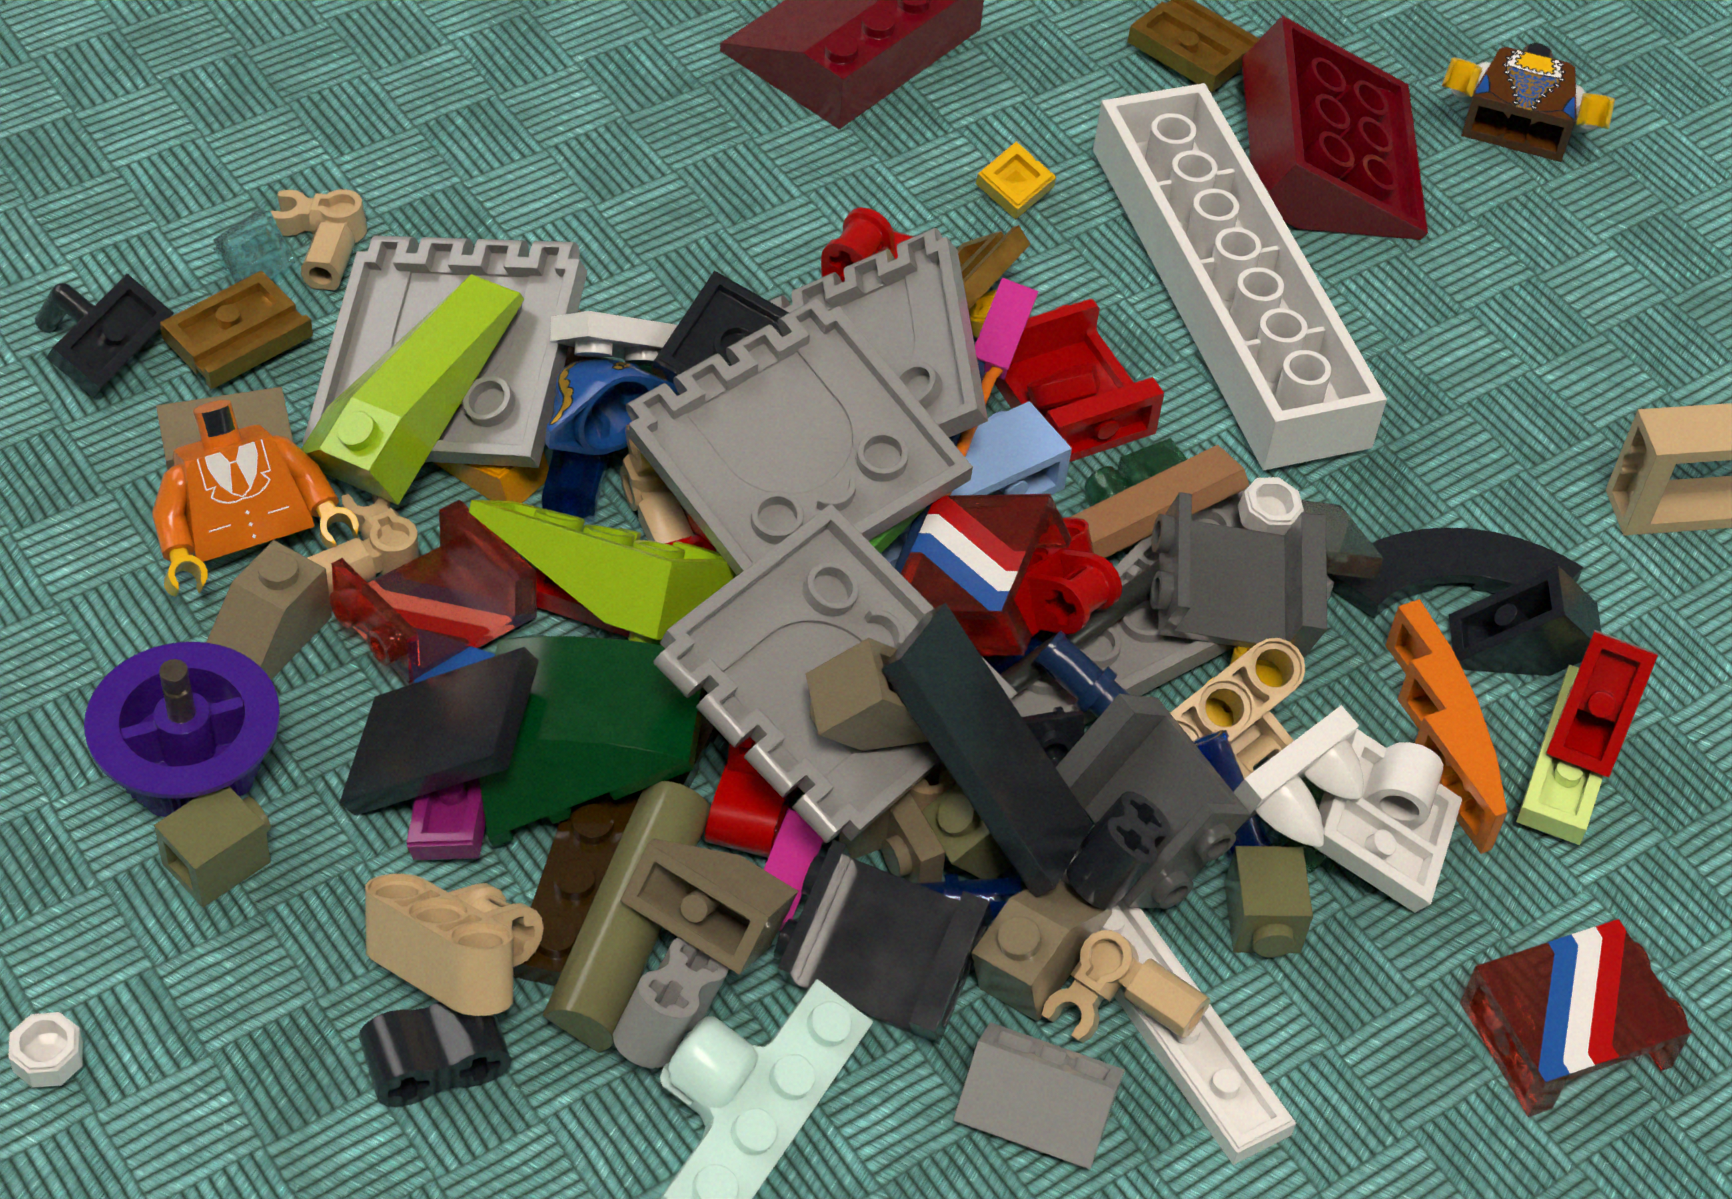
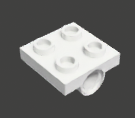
(1400, 824)

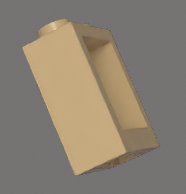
(1655, 443)

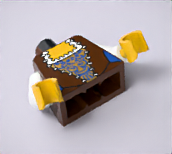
(1526, 101)

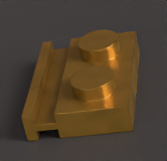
(1192, 41)
(987, 258)
(236, 329)

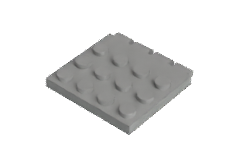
(916, 322)
(514, 393)
(790, 433)
(771, 627)

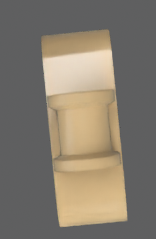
(1254, 728)
(452, 942)

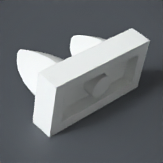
(1321, 756)

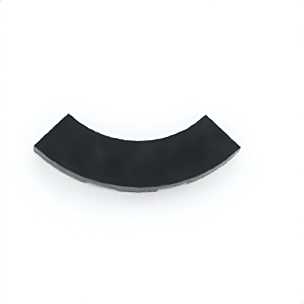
(1447, 555)

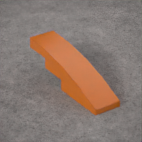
(1449, 721)

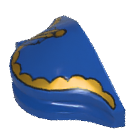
(592, 404)

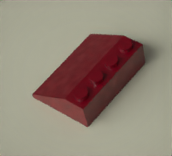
(849, 52)
(1332, 136)

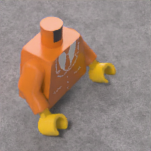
(237, 494)

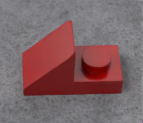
(1601, 703)

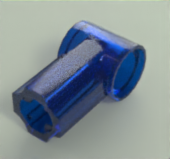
(575, 482)

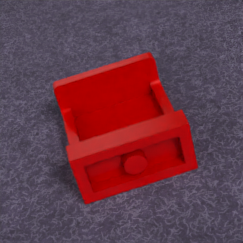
(1068, 338)

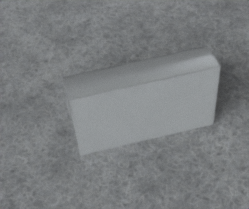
(1038, 1095)

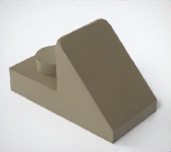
(905, 840)

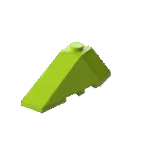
(400, 406)
(609, 569)

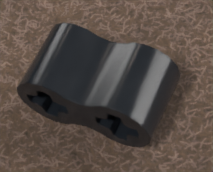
(1118, 850)
(431, 1051)

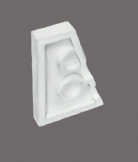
(611, 335)

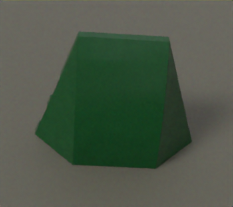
(590, 728)

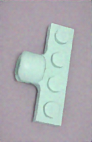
(756, 1094)

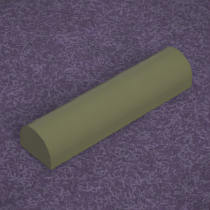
(615, 937)

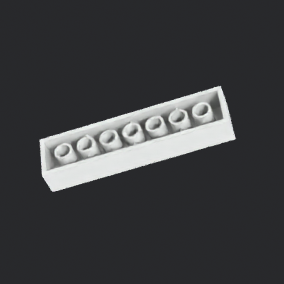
(1238, 277)

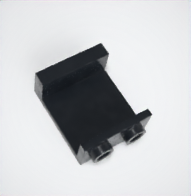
(882, 942)

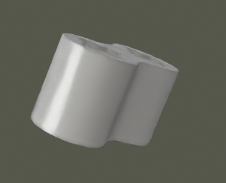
(668, 1005)

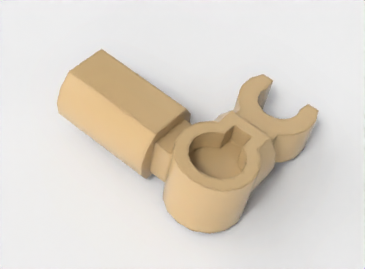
(335, 222)
(656, 504)
(386, 542)
(1113, 962)

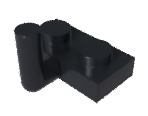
(105, 334)

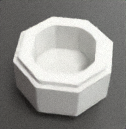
(1270, 506)
(45, 1049)

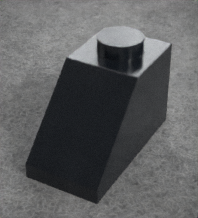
(1526, 627)

